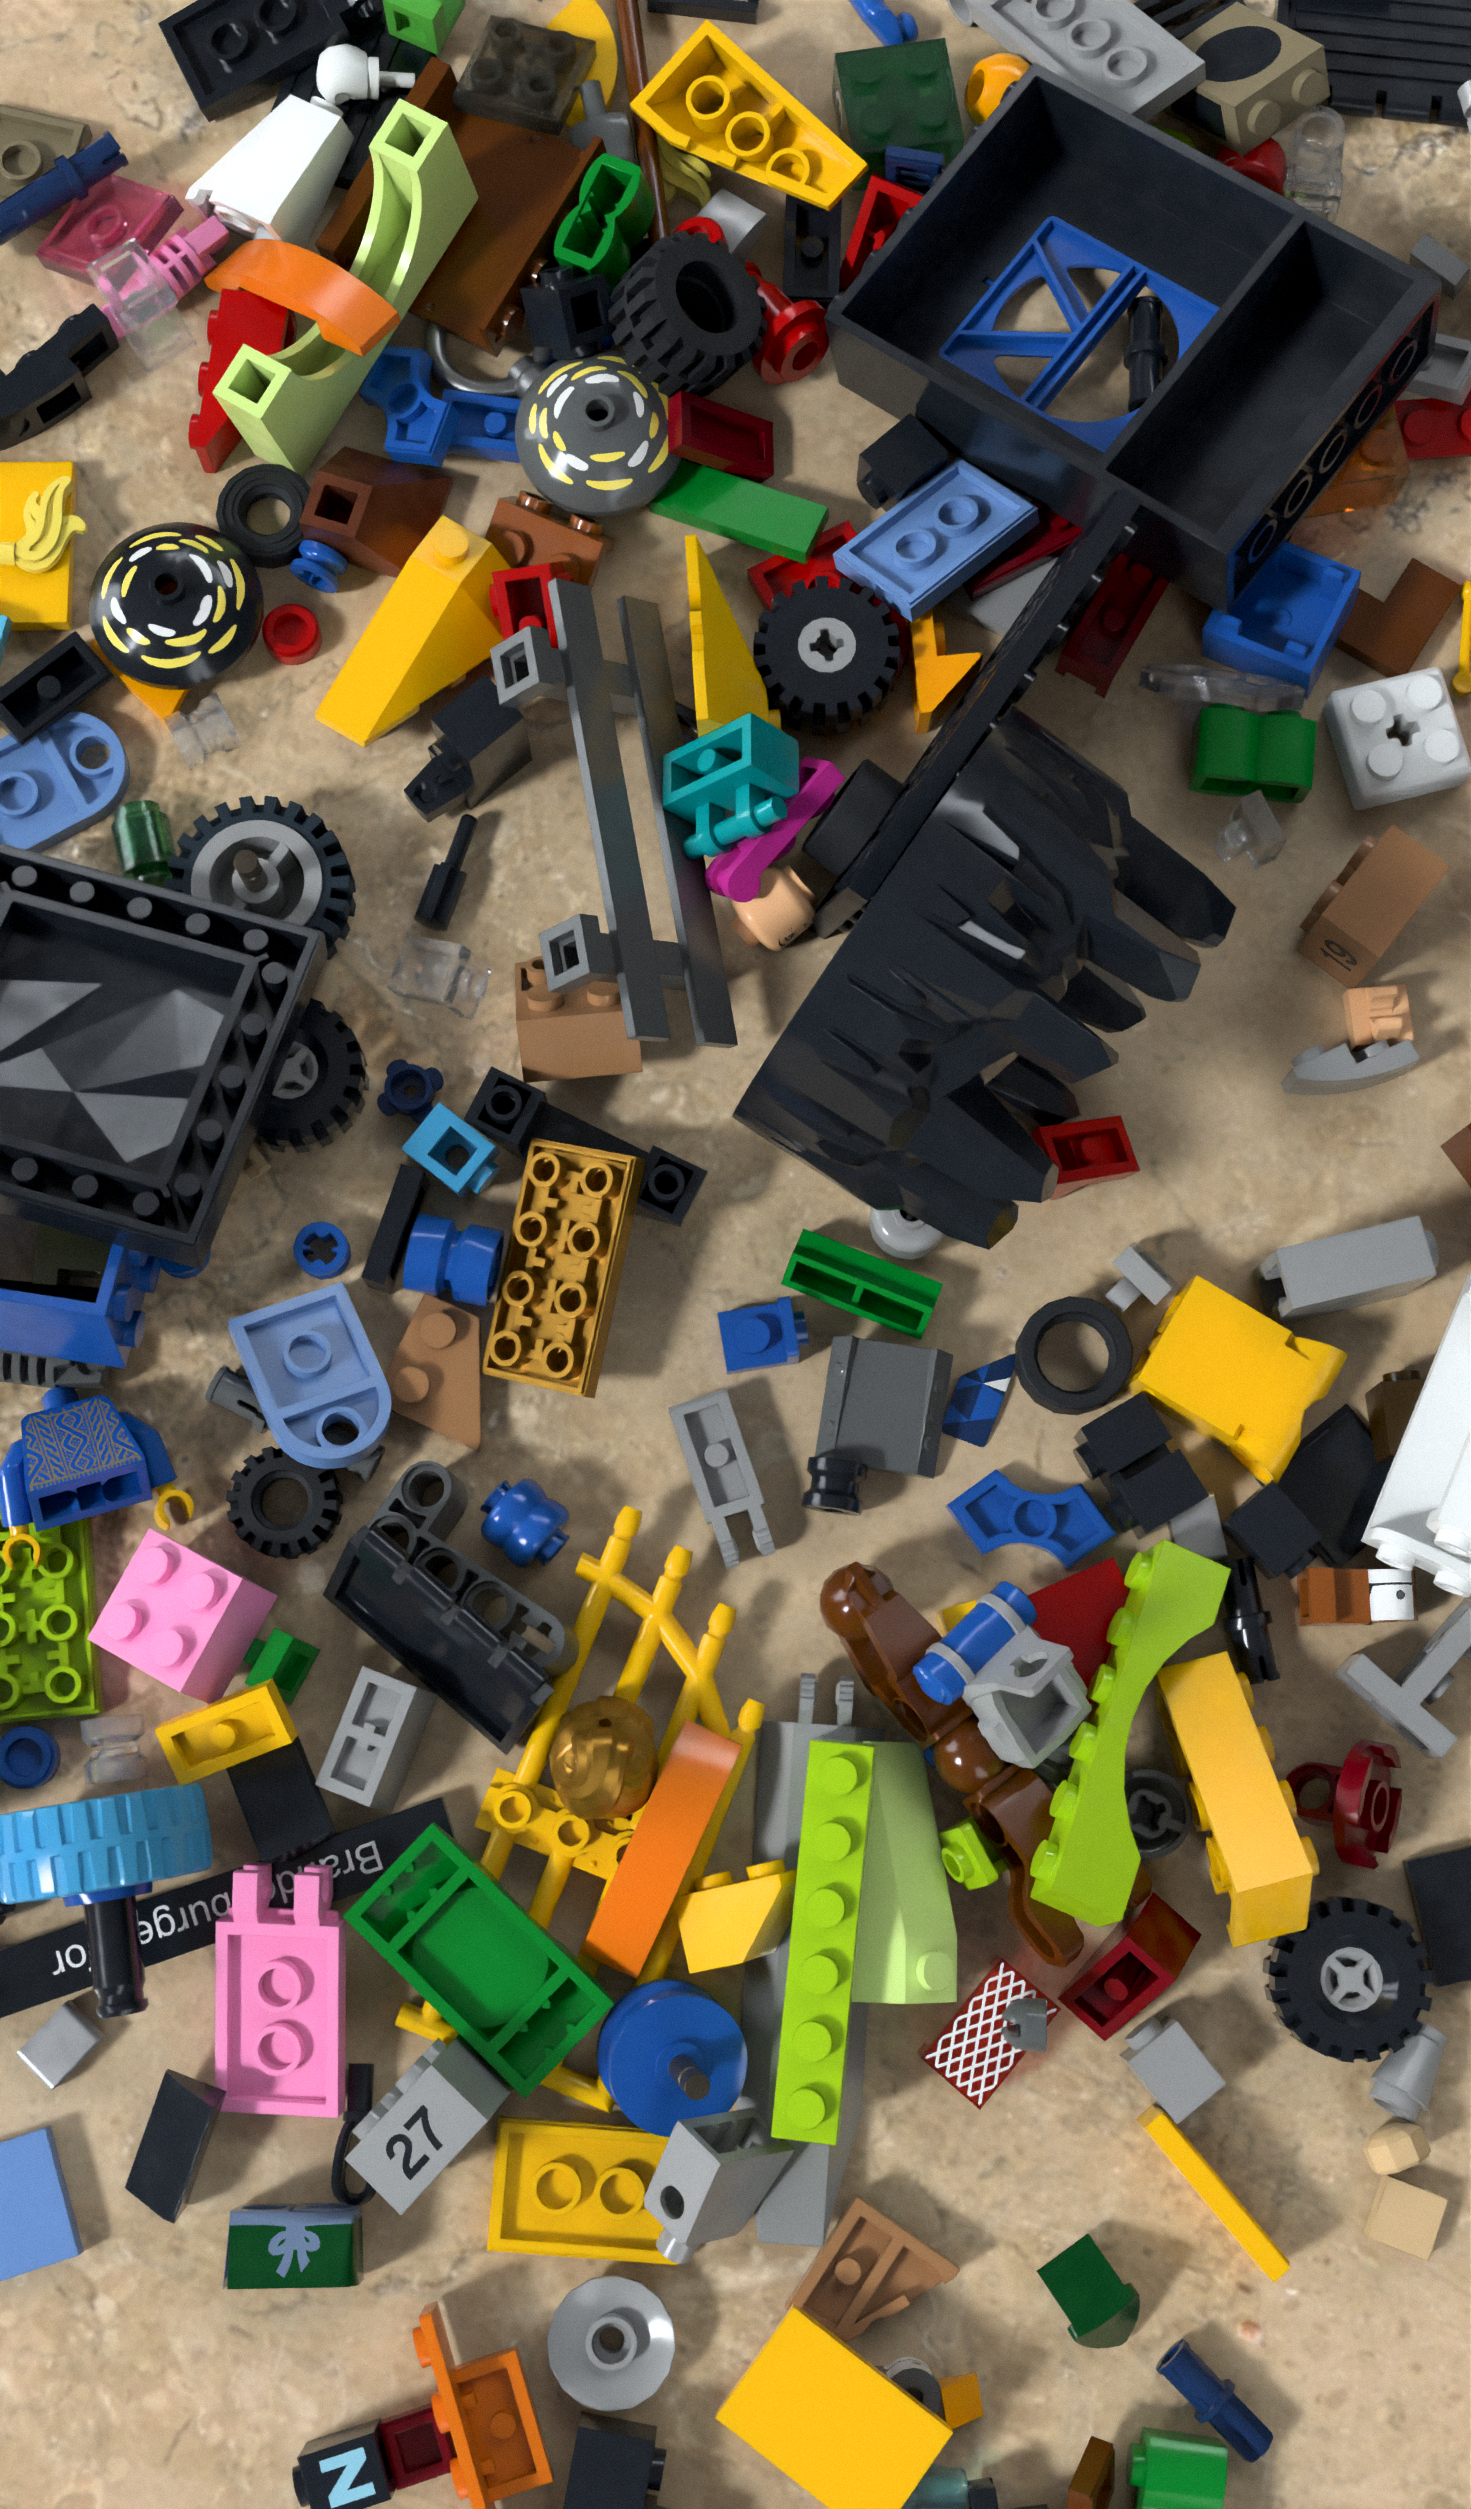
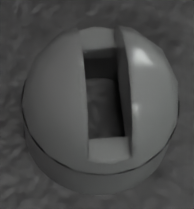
(1029, 2025)

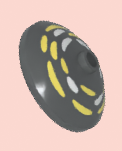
(588, 463)

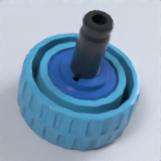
(102, 1858)

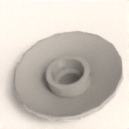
(605, 2376)

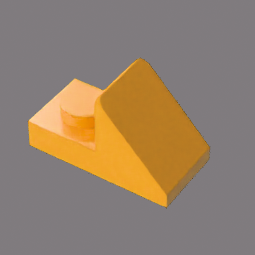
(936, 677)

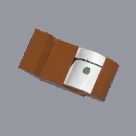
(1355, 1596)

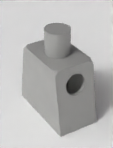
(712, 2179)

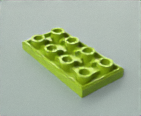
(45, 1627)

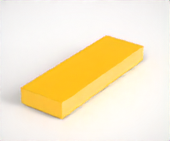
(1214, 2192)

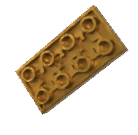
(563, 1267)

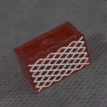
(971, 2046)

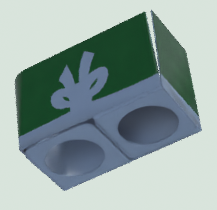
(294, 2246)

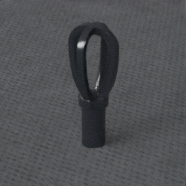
(358, 2106)

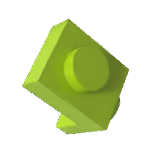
(969, 1855)

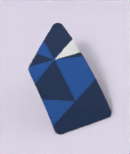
(978, 1401)

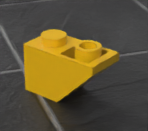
(735, 1920)

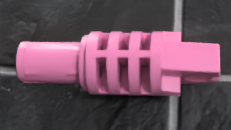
(184, 260)

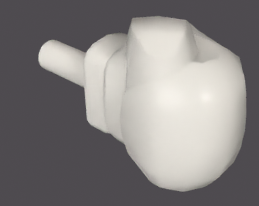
(348, 73)

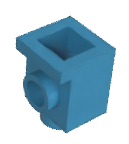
(440, 1135)

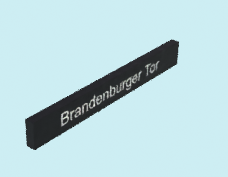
(188, 1916)

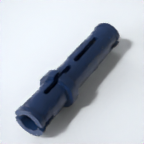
(60, 185)

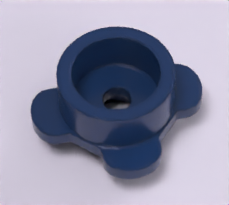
(405, 1075)

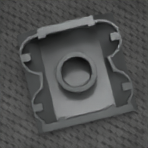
(884, 1405)

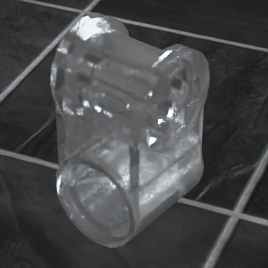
(1314, 173)

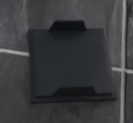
(1336, 1484)

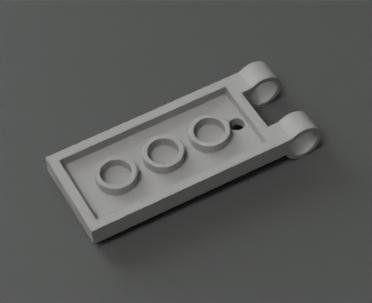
(1095, 45)

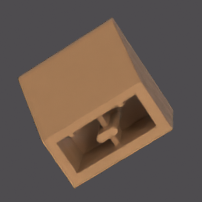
(570, 1032)

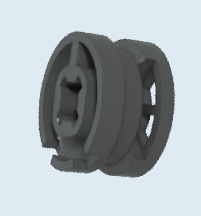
(1157, 1811)

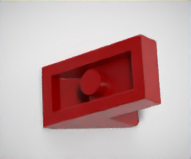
(1087, 1152)

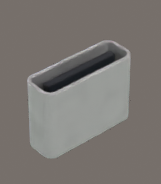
(1200, 1530)
(60, 2045)

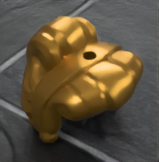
(604, 1759)

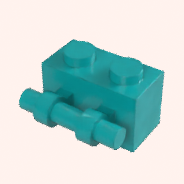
(731, 783)

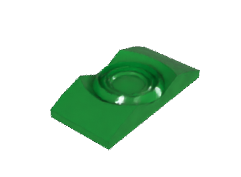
(480, 1959)

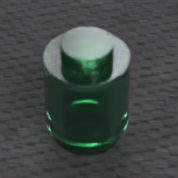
(143, 842)

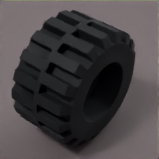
(715, 294)

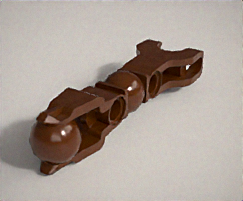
(1005, 1800)

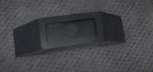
(516, 1112)

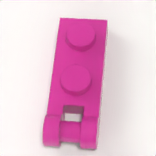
(738, 870)

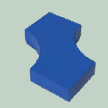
(416, 421)
(1060, 1523)

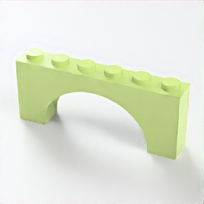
(419, 201)

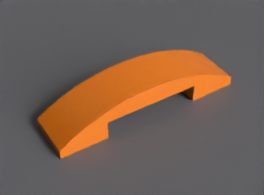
(312, 286)
(661, 1848)

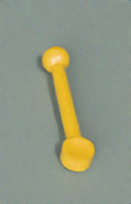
(1461, 683)

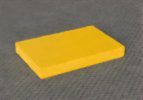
(44, 598)
(574, 2190)
(832, 2419)

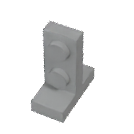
(1422, 1679)

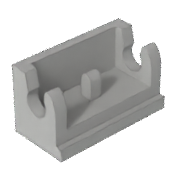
(376, 1739)

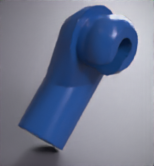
(884, 24)

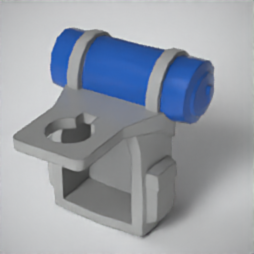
(1008, 1676)

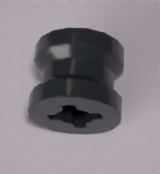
(834, 1486)

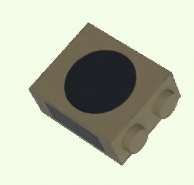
(1255, 78)

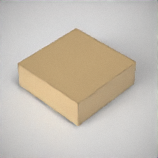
(1405, 2217)

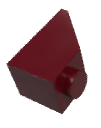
(1130, 1967)

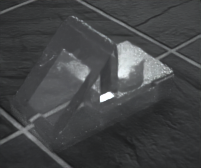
(142, 304)

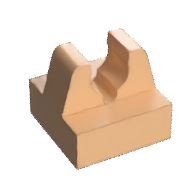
(1377, 1015)

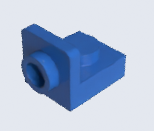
(762, 1336)

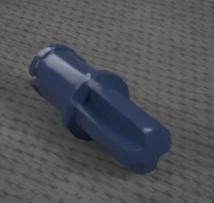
(1215, 2401)

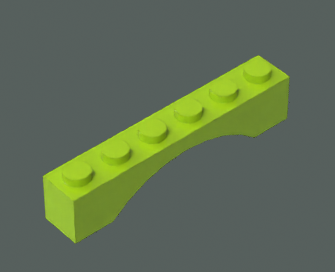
(1091, 1848)
(823, 1941)

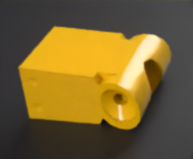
(1234, 1376)

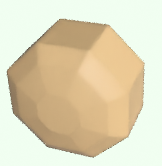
(1396, 2148)

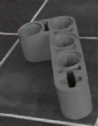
(475, 1586)

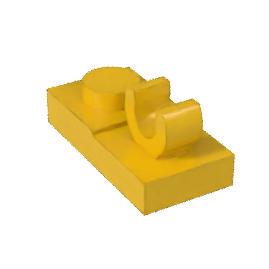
(226, 1732)

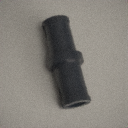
(1146, 352)
(1248, 1622)

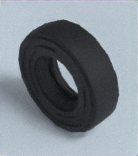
(245, 490)

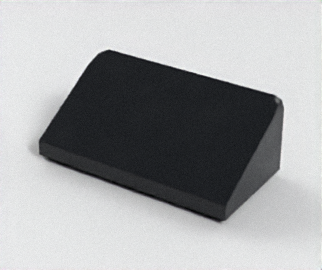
(50, 688)
(281, 1803)
(174, 2144)

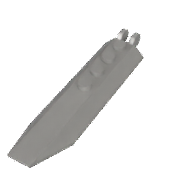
(807, 2188)

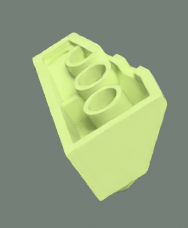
(905, 1907)

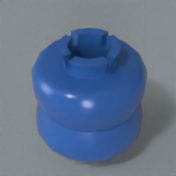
(524, 1523)

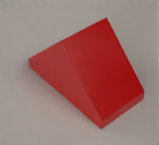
(876, 222)

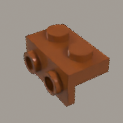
(533, 535)

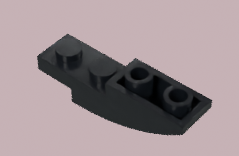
(50, 380)

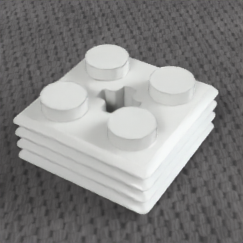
(1381, 768)

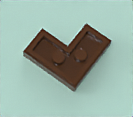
(1395, 631)

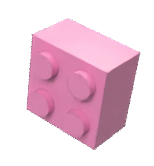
(182, 1617)

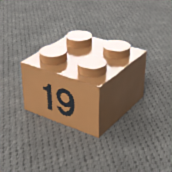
(1369, 905)

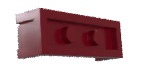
(1111, 624)

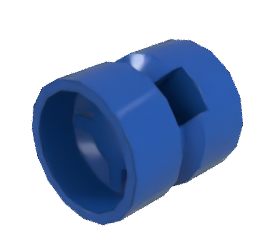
(453, 1259)

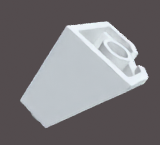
(278, 173)

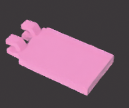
(281, 1997)

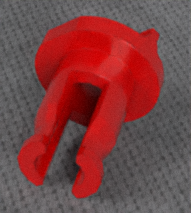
(794, 335)

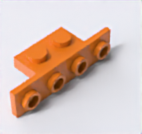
(488, 2415)

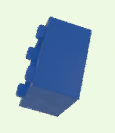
(1285, 618)

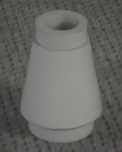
(1408, 2077)

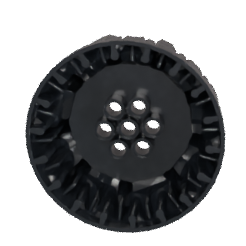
(973, 986)

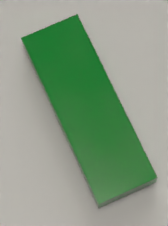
(742, 511)

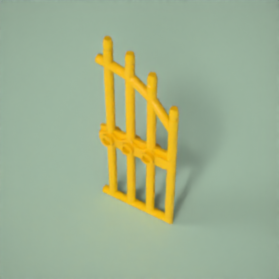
(533, 1816)

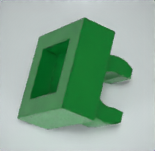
(283, 1659)

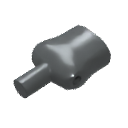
(611, 127)

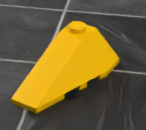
(740, 118)
(421, 637)
(723, 667)

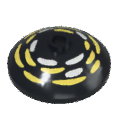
(184, 635)

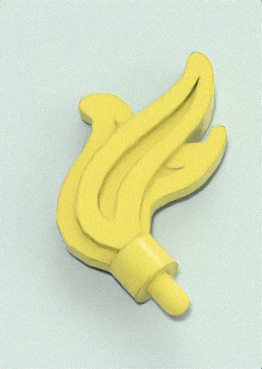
(683, 175)
(46, 530)

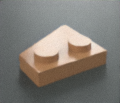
(438, 1372)
(867, 2272)

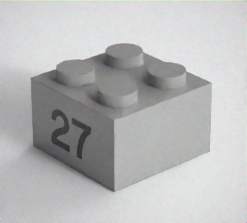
(426, 2120)

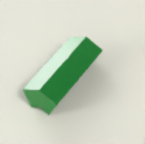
(861, 1284)

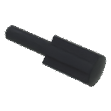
(446, 880)

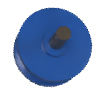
(670, 2055)

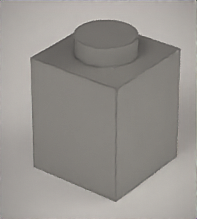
(1170, 2067)

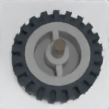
(270, 865)

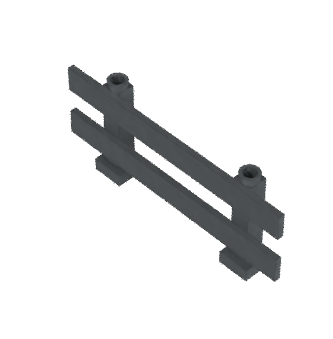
(595, 688)

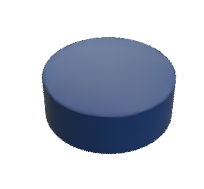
(28, 1757)

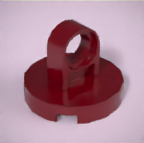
(1360, 1802)

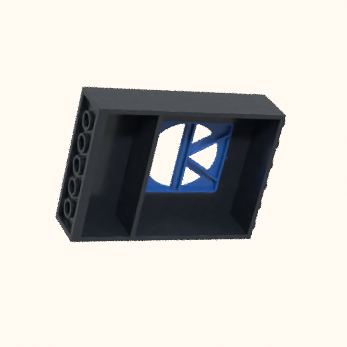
(1280, 319)

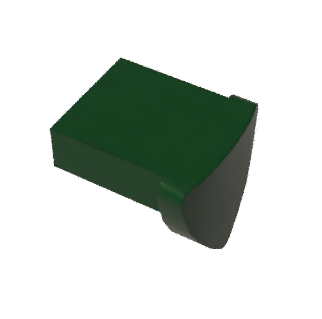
(1091, 2295)

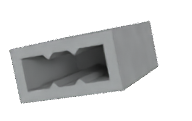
(1346, 1270)

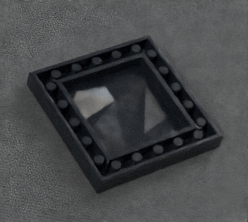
(137, 1050)

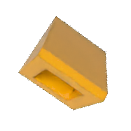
(960, 2399)

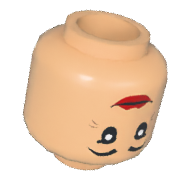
(778, 910)

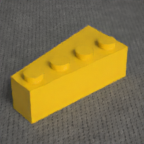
(1237, 1798)

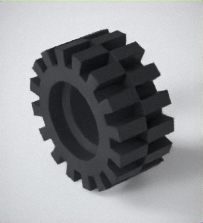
(289, 1540)

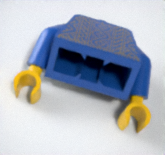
(81, 1463)

